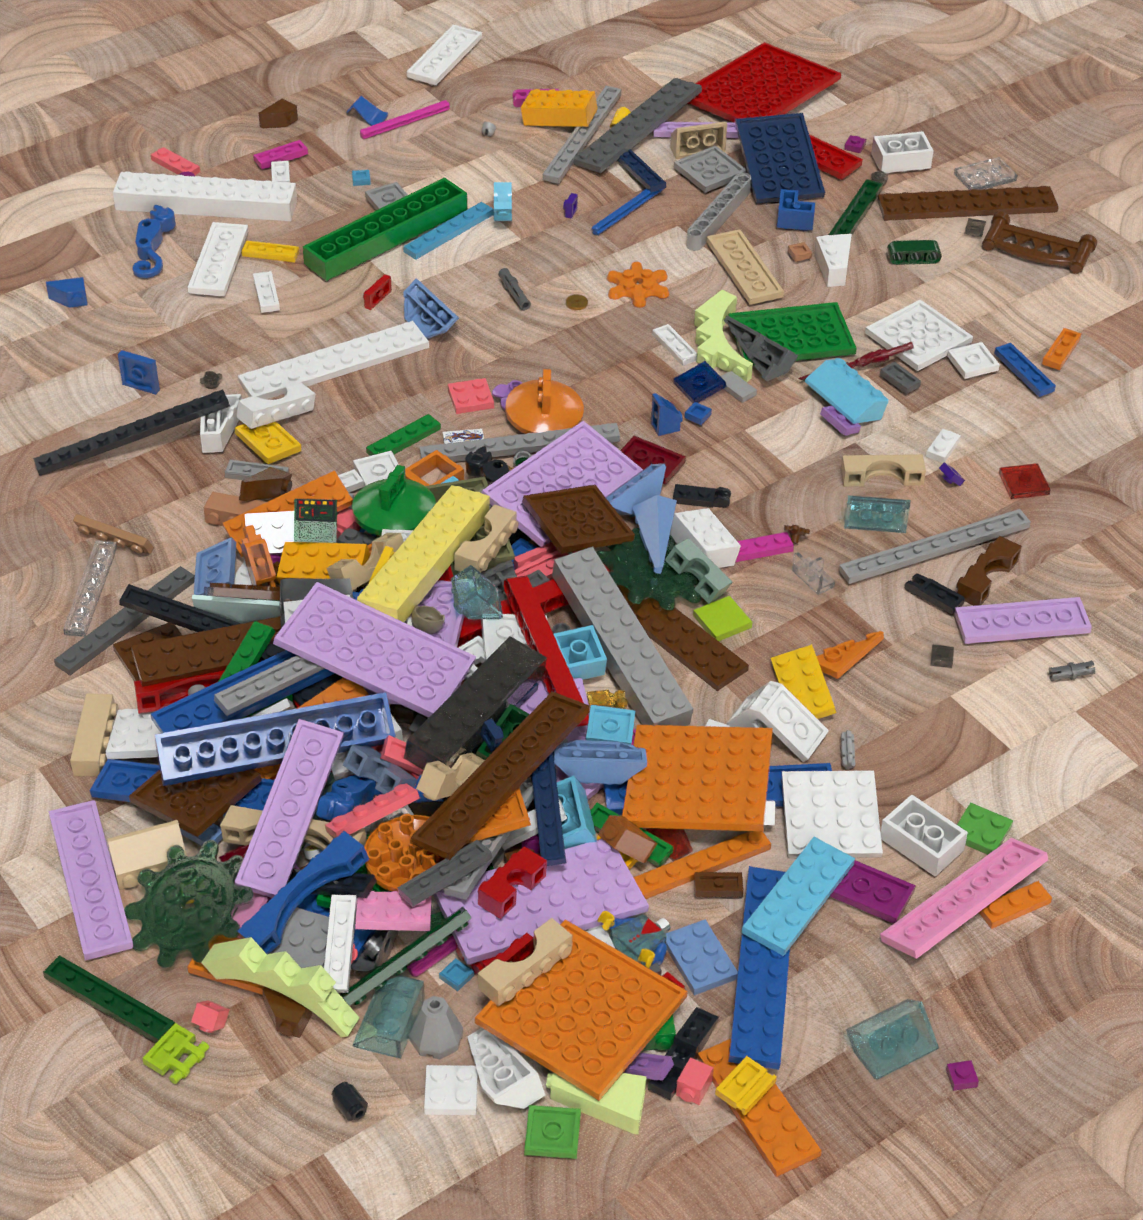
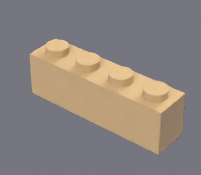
(93, 734)

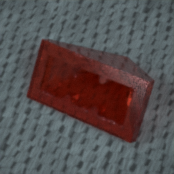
(676, 838)

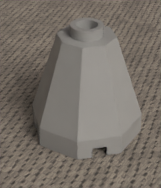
(436, 1029)

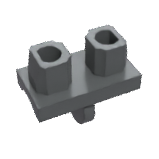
(499, 573)

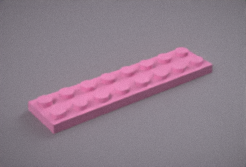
(963, 897)

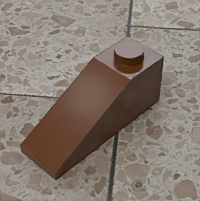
(265, 485)

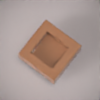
(799, 251)

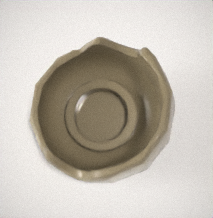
(427, 619)

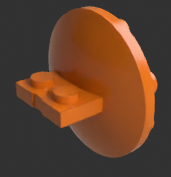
(543, 406)
(393, 855)

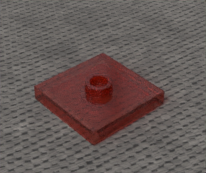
(1024, 481)

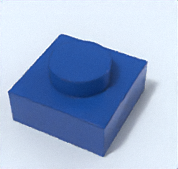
(698, 413)

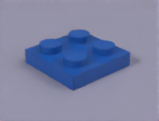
(138, 372)

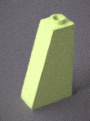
(619, 1106)

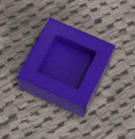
(571, 205)
(951, 474)

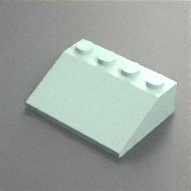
(238, 609)

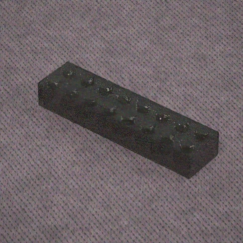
(484, 696)

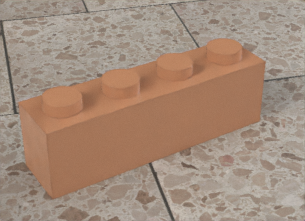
(224, 507)

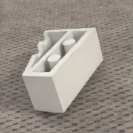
(833, 257)

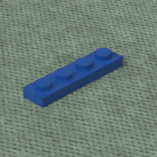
(1024, 369)

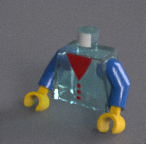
(638, 937)

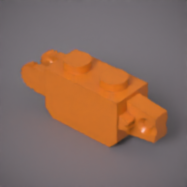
(257, 558)

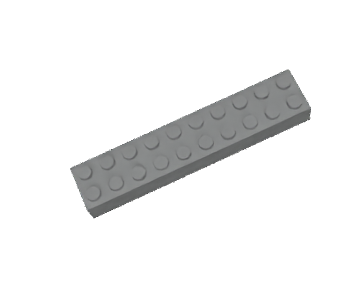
(627, 647)

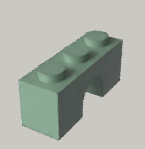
(689, 558)

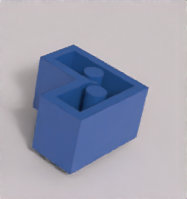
(795, 213)

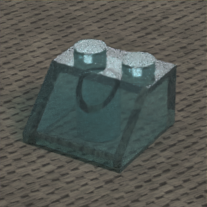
(475, 595)

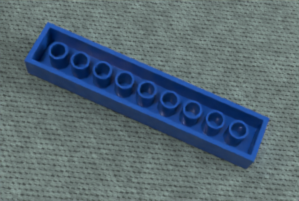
(265, 738)

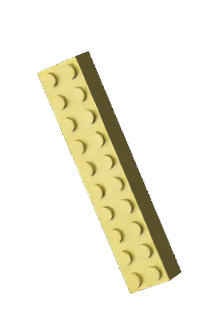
(426, 553)

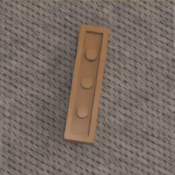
(121, 537)

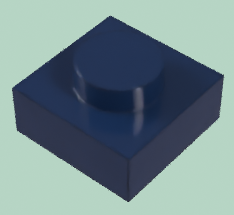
(491, 734)

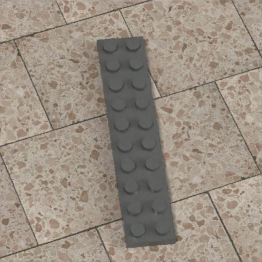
(637, 125)

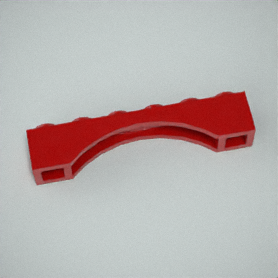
(160, 695)

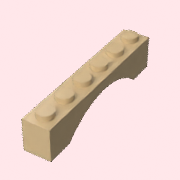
(241, 823)

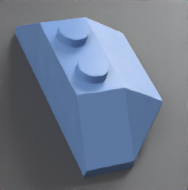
(427, 310)
(638, 489)
(600, 761)

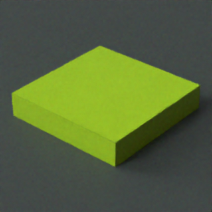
(722, 618)

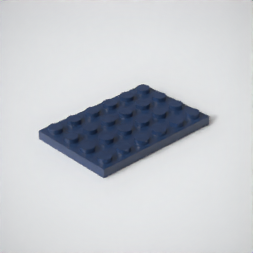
(779, 156)

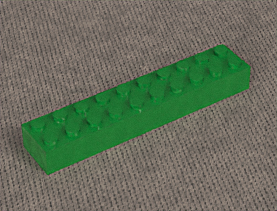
(384, 228)

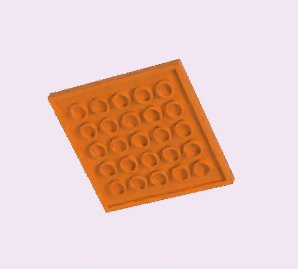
(700, 778)
(586, 1013)

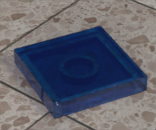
(699, 382)

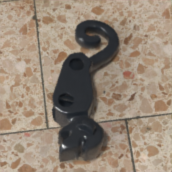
(481, 465)

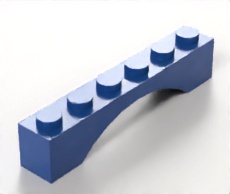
(336, 861)

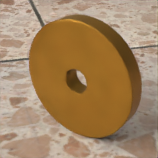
(576, 302)

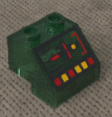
(315, 520)

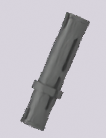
(508, 279)

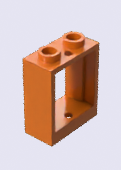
(429, 463)

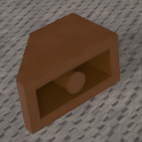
(278, 115)
(286, 1014)

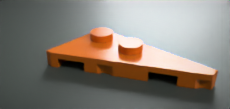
(841, 658)

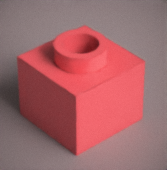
(210, 1016)

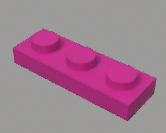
(281, 153)
(764, 546)

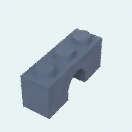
(366, 762)

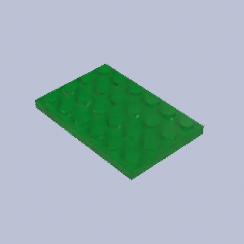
(804, 330)

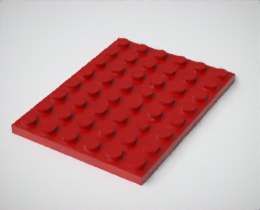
(762, 84)

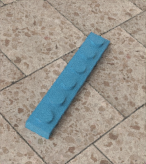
(448, 230)

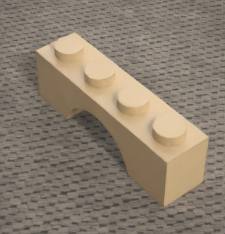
(906, 468)
(499, 526)
(361, 574)
(442, 781)
(504, 979)

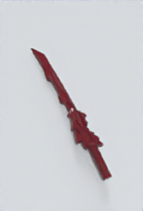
(878, 356)

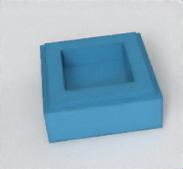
(361, 177)
(456, 974)

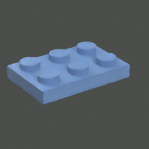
(215, 565)
(700, 957)

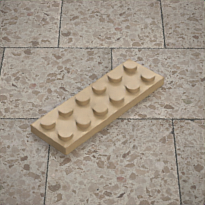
(745, 267)

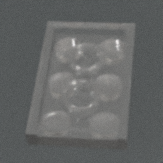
(985, 174)

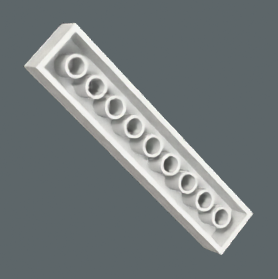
(206, 196)

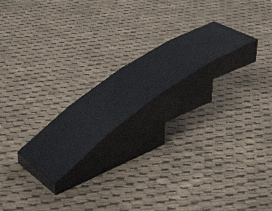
(686, 1045)

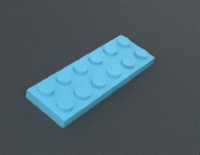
(798, 896)

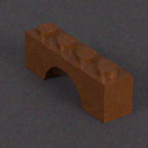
(1001, 557)

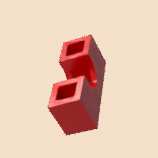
(523, 869)

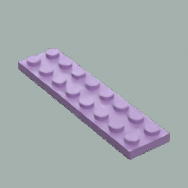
(289, 808)
(90, 880)

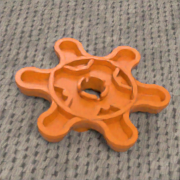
(647, 285)

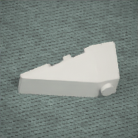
(504, 1072)

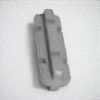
(847, 750)

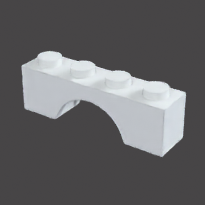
(258, 411)

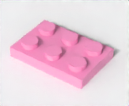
(392, 912)

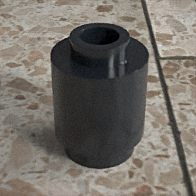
(349, 1101)

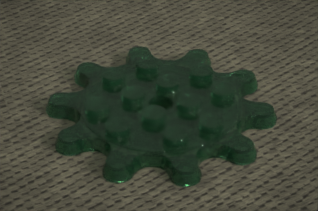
(633, 570)
(167, 892)

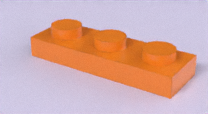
(1061, 348)
(1015, 904)

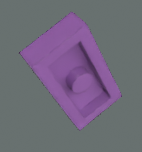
(839, 421)
(651, 1066)

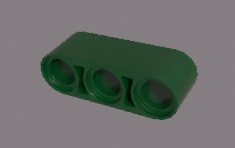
(914, 252)

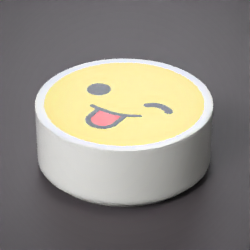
(311, 851)

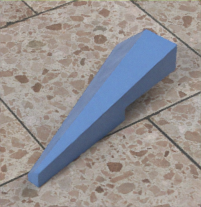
(655, 524)

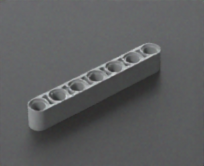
(718, 211)

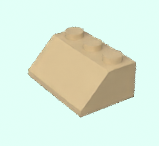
(697, 138)
(141, 851)

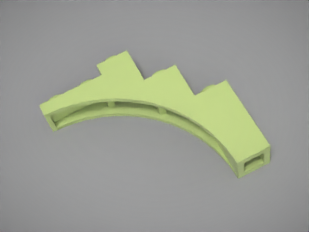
(711, 339)
(308, 986)

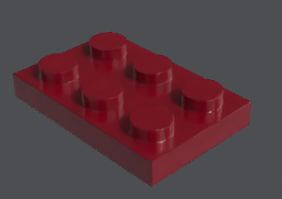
(647, 453)

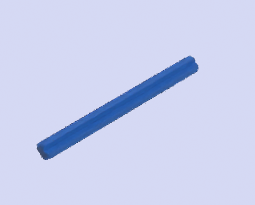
(623, 211)

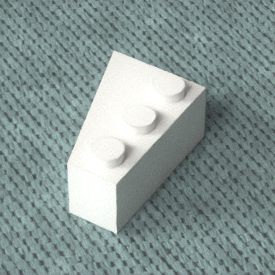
(219, 426)

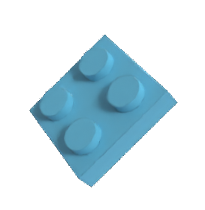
(610, 724)

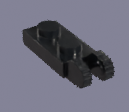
(702, 496)
(934, 593)

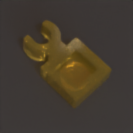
(604, 698)

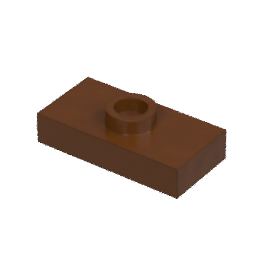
(718, 884)

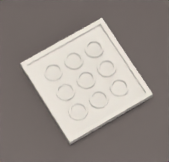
(925, 328)
(833, 808)

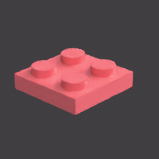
(470, 396)

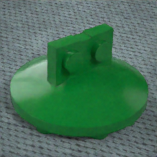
(392, 503)

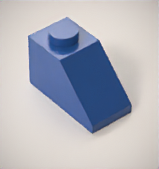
(68, 292)
(664, 416)

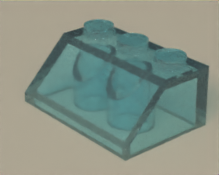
(876, 514)
(390, 1017)
(893, 1038)

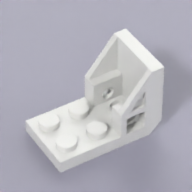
(779, 709)

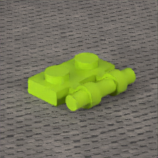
(170, 1048)

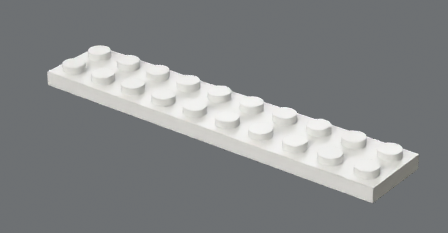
(334, 360)

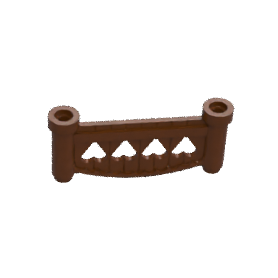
(1002, 229)

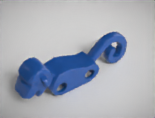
(149, 239)
(345, 796)

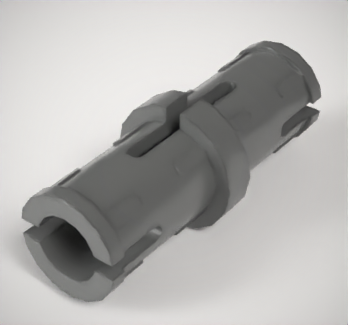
(1072, 670)

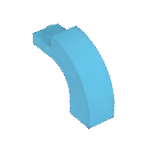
(502, 201)

